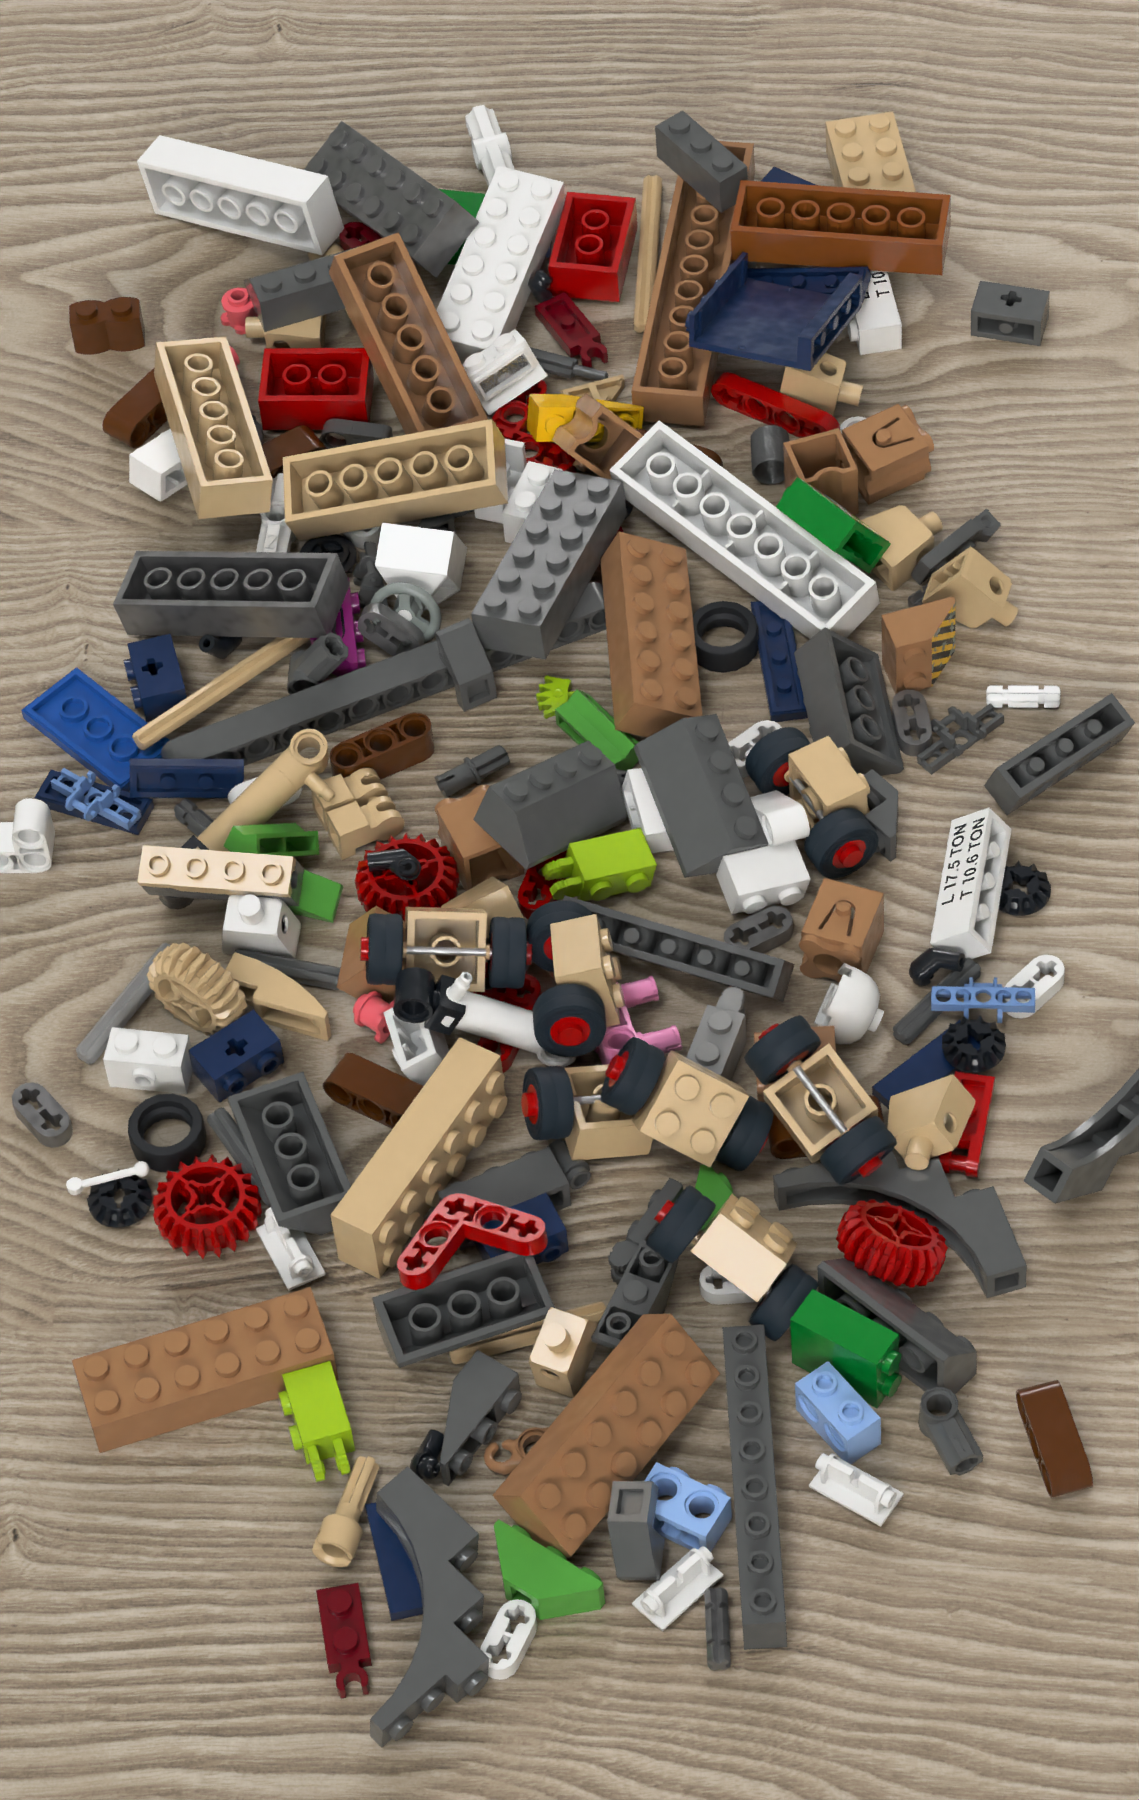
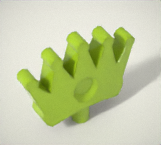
(553, 694)

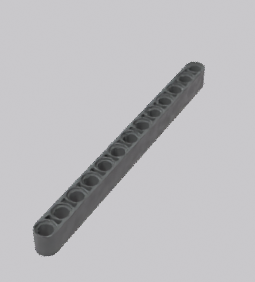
(356, 696)

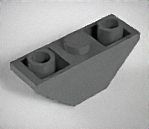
(640, 1291)

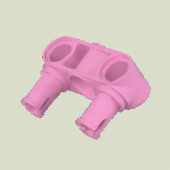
(618, 1035)

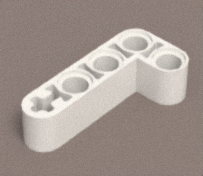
(29, 840)

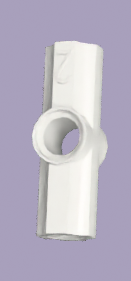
(488, 143)
(274, 532)

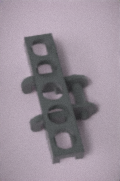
(367, 575)
(966, 722)

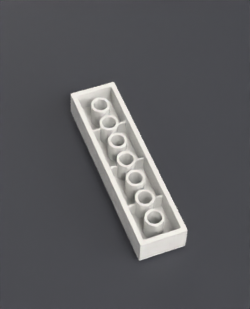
(744, 535)

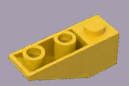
(551, 411)

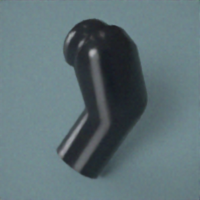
(540, 286)
(220, 646)
(395, 860)
(931, 961)
(425, 1460)

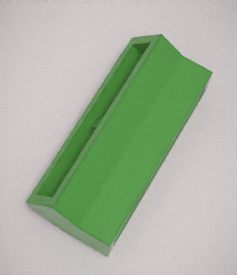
(587, 720)
(275, 839)

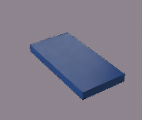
(91, 727)

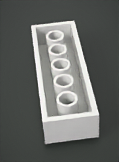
(241, 195)
(499, 259)

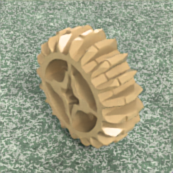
(196, 988)

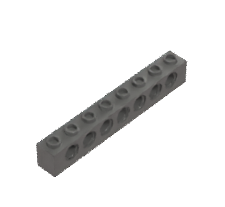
(754, 1488)

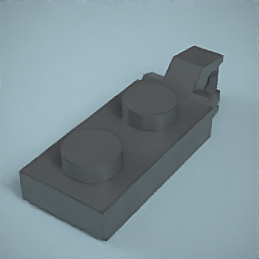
(974, 530)

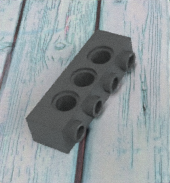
(1059, 754)

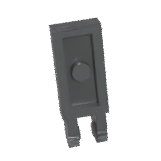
(641, 1229)

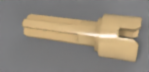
(340, 1531)

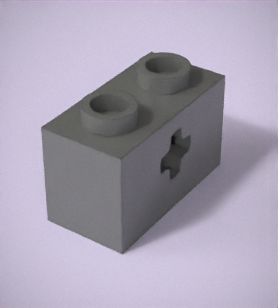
(1010, 313)

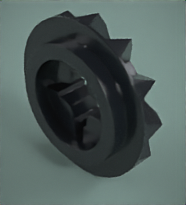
(333, 544)
(1018, 902)
(963, 1055)
(134, 1205)

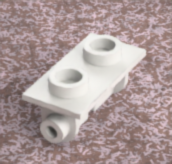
(289, 1253)
(855, 1489)
(678, 1588)

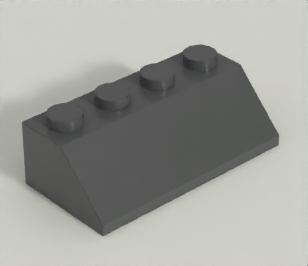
(294, 293)
(848, 701)
(699, 793)
(553, 805)
(291, 1153)
(462, 1308)
(928, 1350)

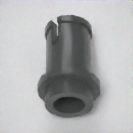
(575, 1171)

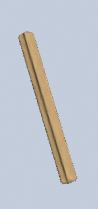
(647, 248)
(215, 690)

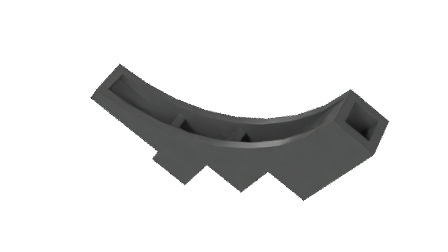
(1087, 1155)
(970, 1222)
(445, 1658)

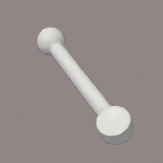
(76, 1185)

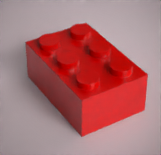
(593, 246)
(314, 386)

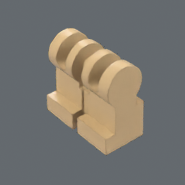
(358, 811)

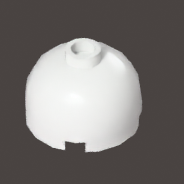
(851, 1006)

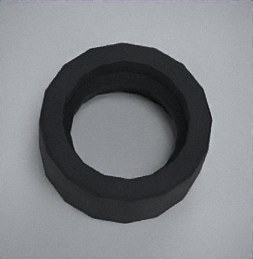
(728, 615)
(160, 1108)

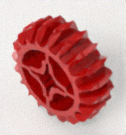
(432, 887)
(206, 1220)
(891, 1243)

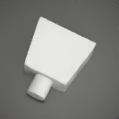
(258, 925)

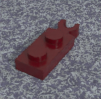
(571, 329)
(345, 1635)

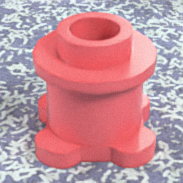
(237, 307)
(369, 1012)

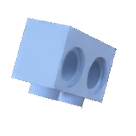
(838, 1413)
(676, 1517)

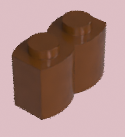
(107, 325)

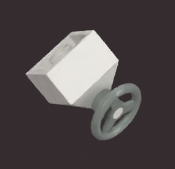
(420, 570)

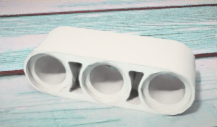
(781, 817)

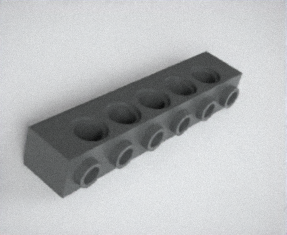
(694, 953)

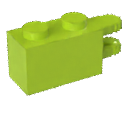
(603, 867)
(318, 1416)

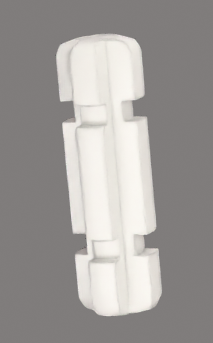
(1023, 696)

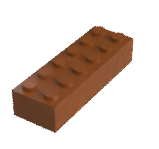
(841, 227)

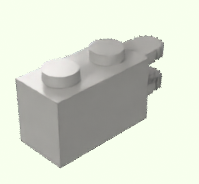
(721, 1034)

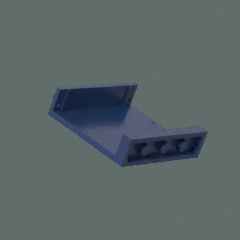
(771, 319)

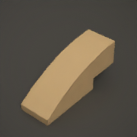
(279, 998)

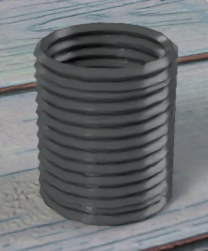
(768, 453)

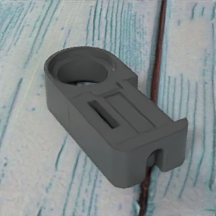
(353, 432)

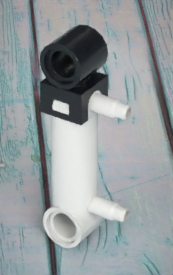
(451, 1006)

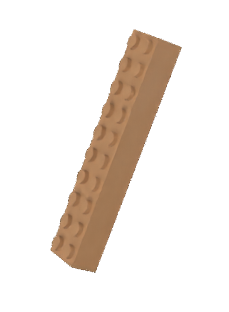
(670, 376)

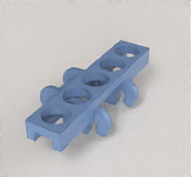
(100, 804)
(993, 989)

